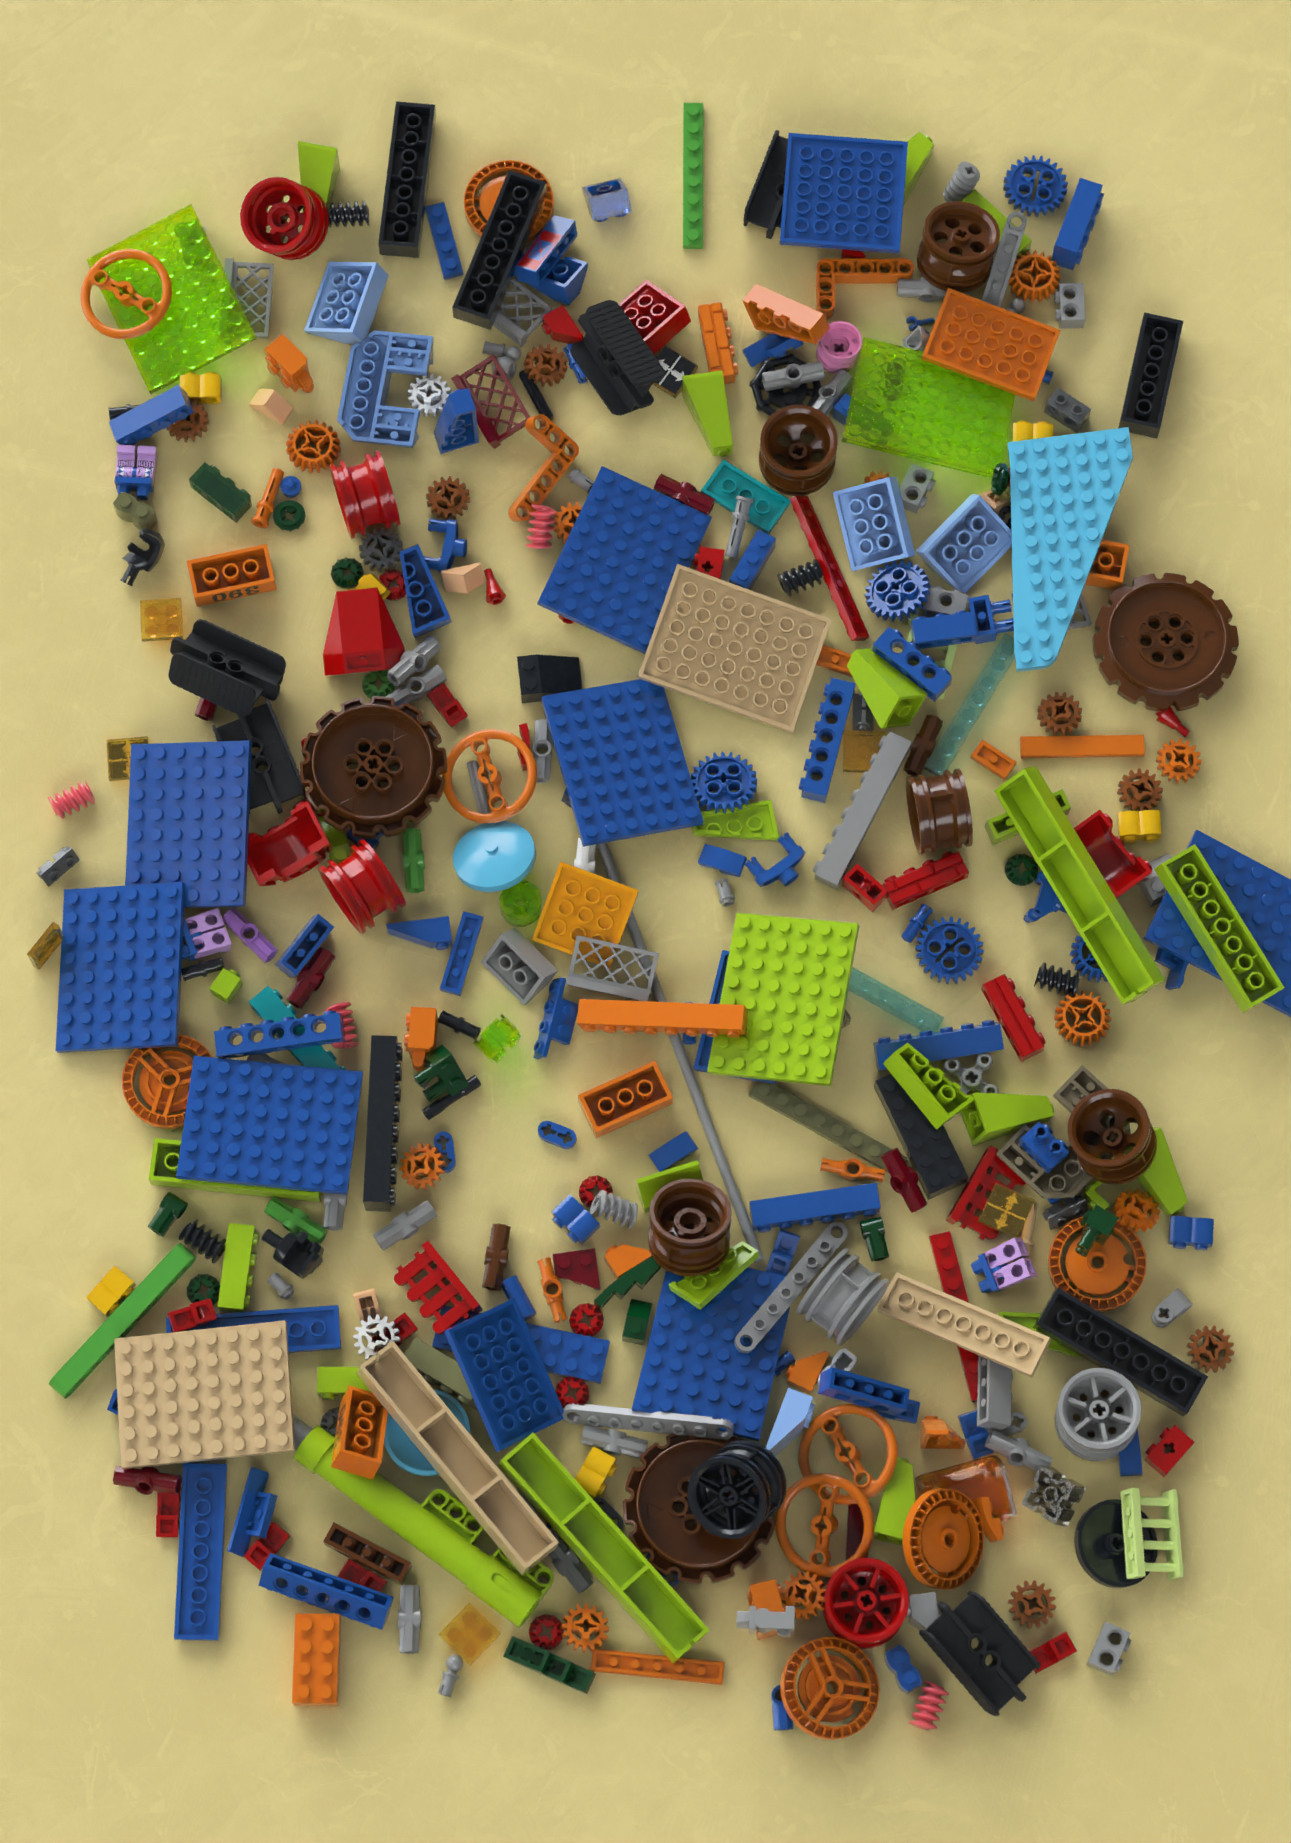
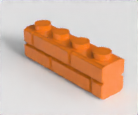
(716, 340)

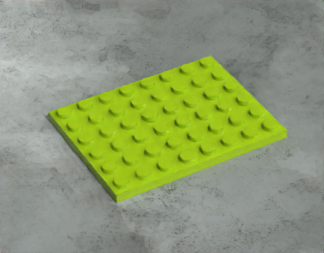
(795, 992)

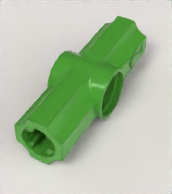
(413, 860)
(295, 1220)

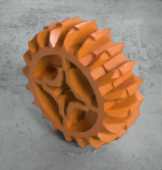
(1048, 275)
(325, 437)
(1076, 1013)

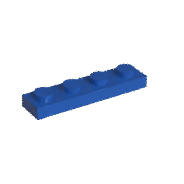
(444, 240)
(461, 953)

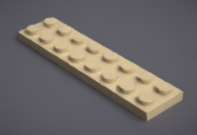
(964, 1325)

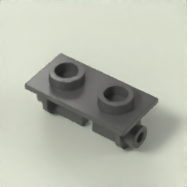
(861, 714)
(64, 860)
(1074, 1208)

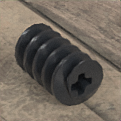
(348, 214)
(803, 576)
(1057, 979)
(203, 1241)

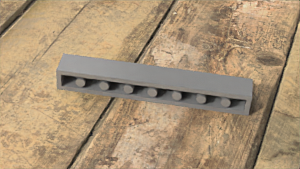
(862, 810)

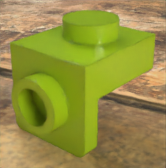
(1093, 1197)

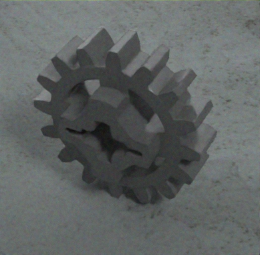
(372, 552)

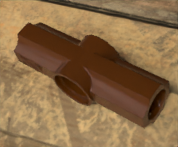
(923, 745)
(496, 1257)

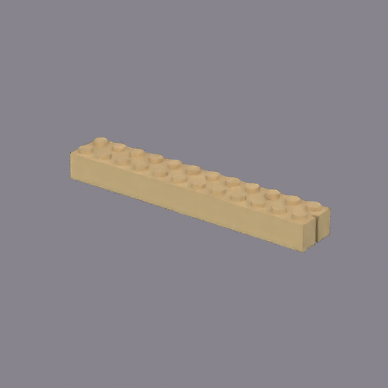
(457, 1458)

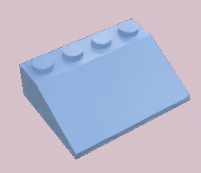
(347, 301)
(874, 523)
(966, 544)
(792, 1418)

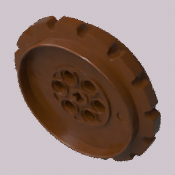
(1169, 681)
(374, 726)
(663, 1532)

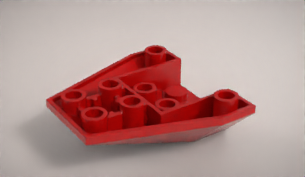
(361, 634)

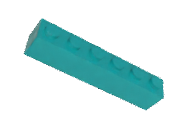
(269, 1006)

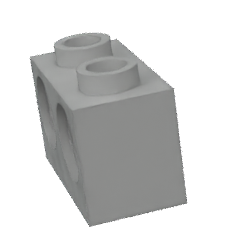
(1074, 306)
(912, 487)
(1104, 1646)

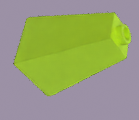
(918, 154)
(318, 169)
(708, 405)
(885, 689)
(1003, 1114)
(1162, 1178)
(895, 1504)

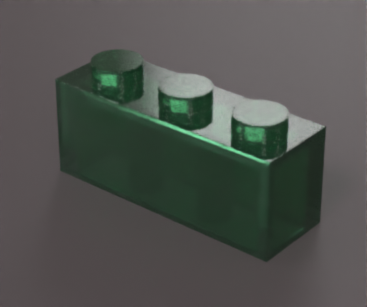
(221, 492)

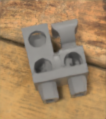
(766, 1621)

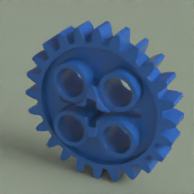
(1016, 182)
(897, 590)
(724, 782)
(936, 937)

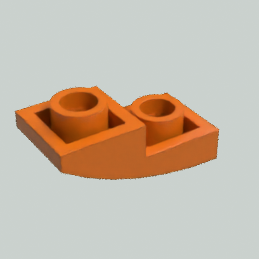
(992, 1526)

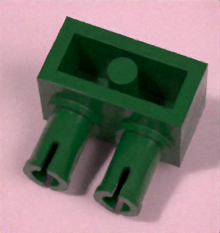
(446, 1070)
(1097, 1228)

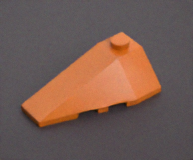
(938, 1435)

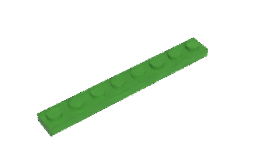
(693, 176)

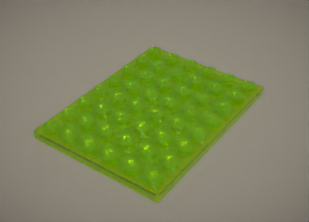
(203, 311)
(926, 411)

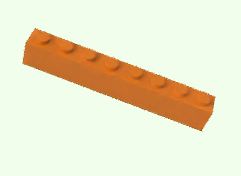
(662, 1017)

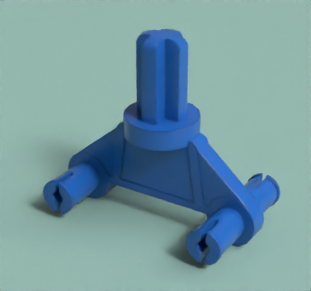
(1046, 901)

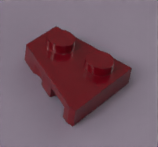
(578, 1267)

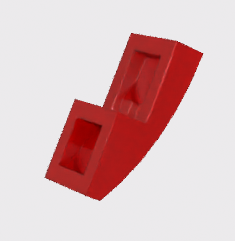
(447, 705)
(524, 732)
(192, 1316)
(406, 1330)
(167, 1514)
(260, 1550)
(357, 1574)
(1053, 1651)

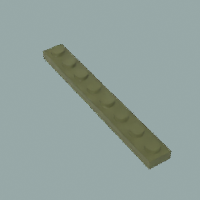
(820, 1123)

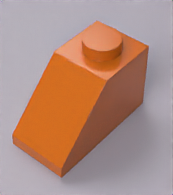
(624, 1258)
(806, 1372)

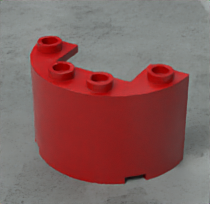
(288, 848)
(1114, 862)

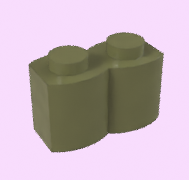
(131, 510)

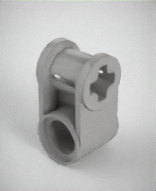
(1173, 1307)

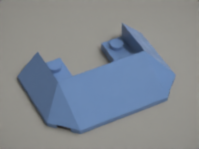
(367, 384)

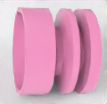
(839, 347)

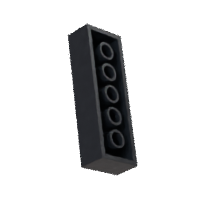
(1150, 375)
(926, 1148)

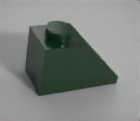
(636, 1322)

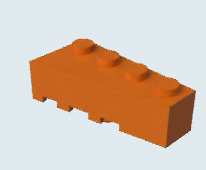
(784, 316)

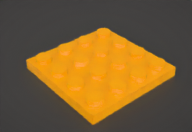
(584, 907)

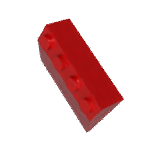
(655, 314)

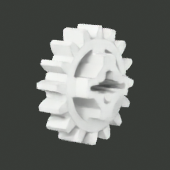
(421, 392)
(380, 1329)

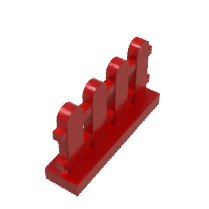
(976, 1199)
(429, 1282)

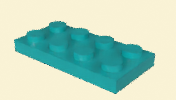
(731, 482)

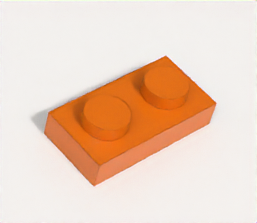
(993, 760)

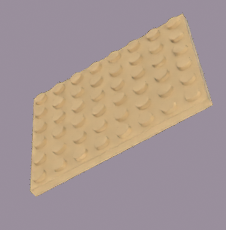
(734, 648)
(204, 1394)

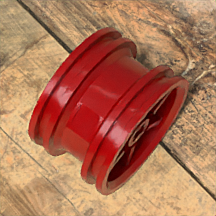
(255, 218)
(365, 494)
(362, 886)
(895, 1598)

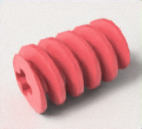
(541, 527)
(72, 800)
(341, 1008)
(929, 1706)

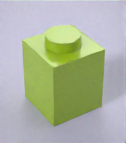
(226, 985)

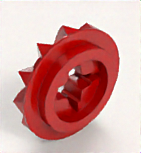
(396, 592)
(588, 1184)
(582, 1328)
(581, 1396)
(536, 1629)

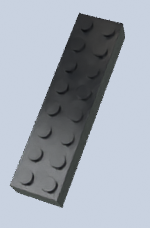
(407, 179)
(499, 250)
(381, 1123)
(1121, 1350)

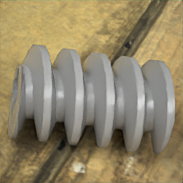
(962, 182)
(615, 1207)

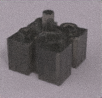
(1053, 1495)

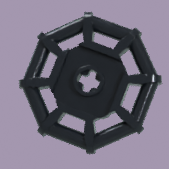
(777, 396)

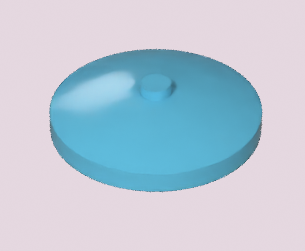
(494, 856)
(405, 1452)

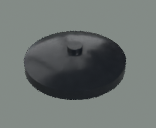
(1101, 1544)

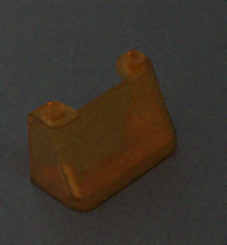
(975, 1479)

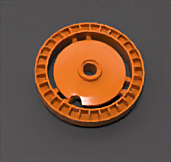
(489, 194)
(153, 1078)
(1102, 1279)
(943, 1539)
(814, 1692)

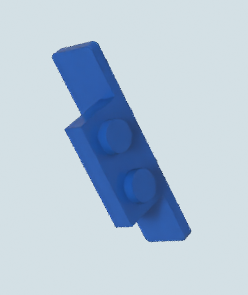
(769, 347)
(1176, 965)
(557, 1019)
(253, 1514)

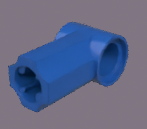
(780, 1717)

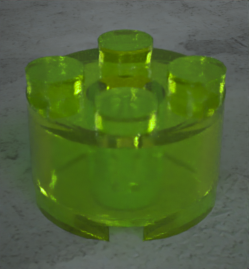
(518, 914)
(497, 1038)

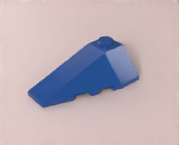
(564, 280)

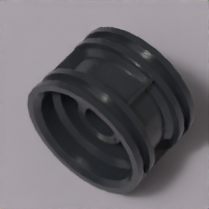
(725, 1498)

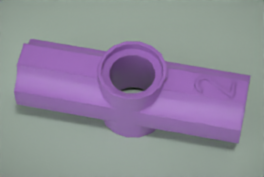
(258, 943)

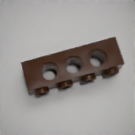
(367, 1553)

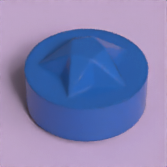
(290, 486)

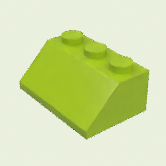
(650, 1184)

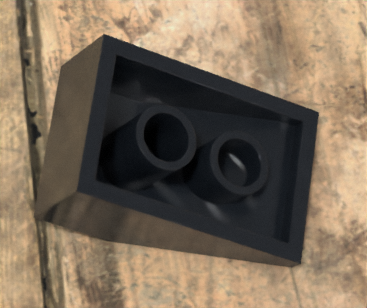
(547, 676)

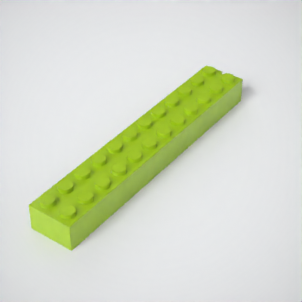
(1079, 885)
(603, 1547)

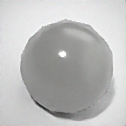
(507, 365)

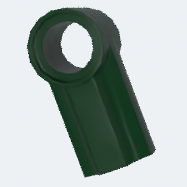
(170, 1210)
(873, 1233)

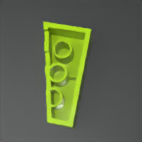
(927, 1086)

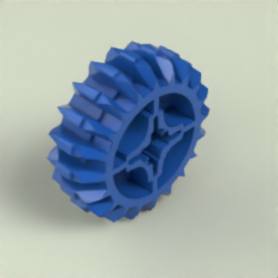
(1085, 965)

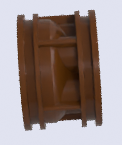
(963, 227)
(794, 422)
(1086, 1121)

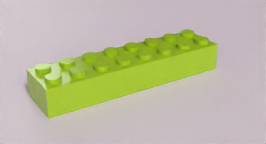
(1219, 928)
(164, 1171)

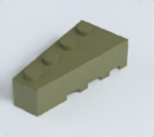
(439, 1369)

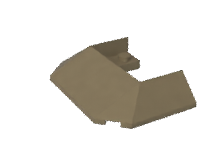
(1068, 1175)

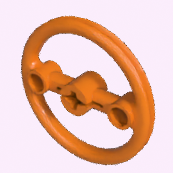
(96, 273)
(504, 811)
(829, 1417)
(826, 1515)

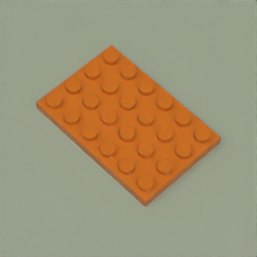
(991, 344)

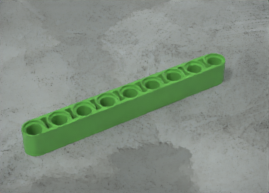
(122, 1320)

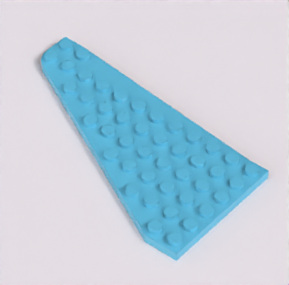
(1058, 518)

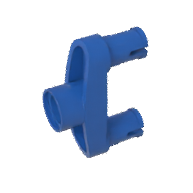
(452, 544)
(781, 871)

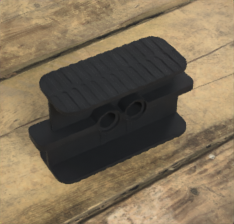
(765, 201)
(616, 359)
(225, 668)
(281, 778)
(951, 1641)

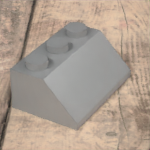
(519, 965)

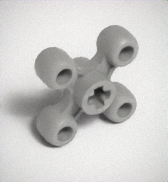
(975, 1073)

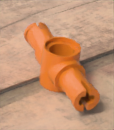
(840, 1168)
(550, 1279)

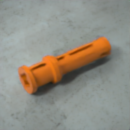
(265, 506)

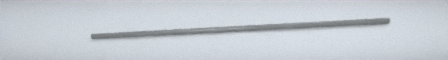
(688, 1073)

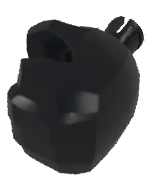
(143, 559)
(295, 1252)

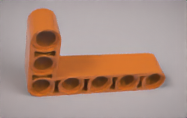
(855, 276)
(546, 470)

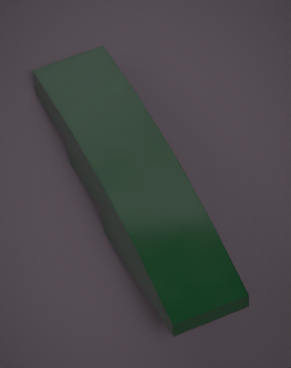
(638, 1275)
(549, 1665)

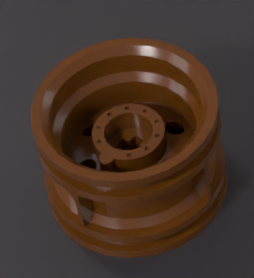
(939, 811)
(689, 1242)

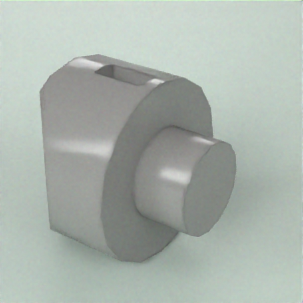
(917, 339)

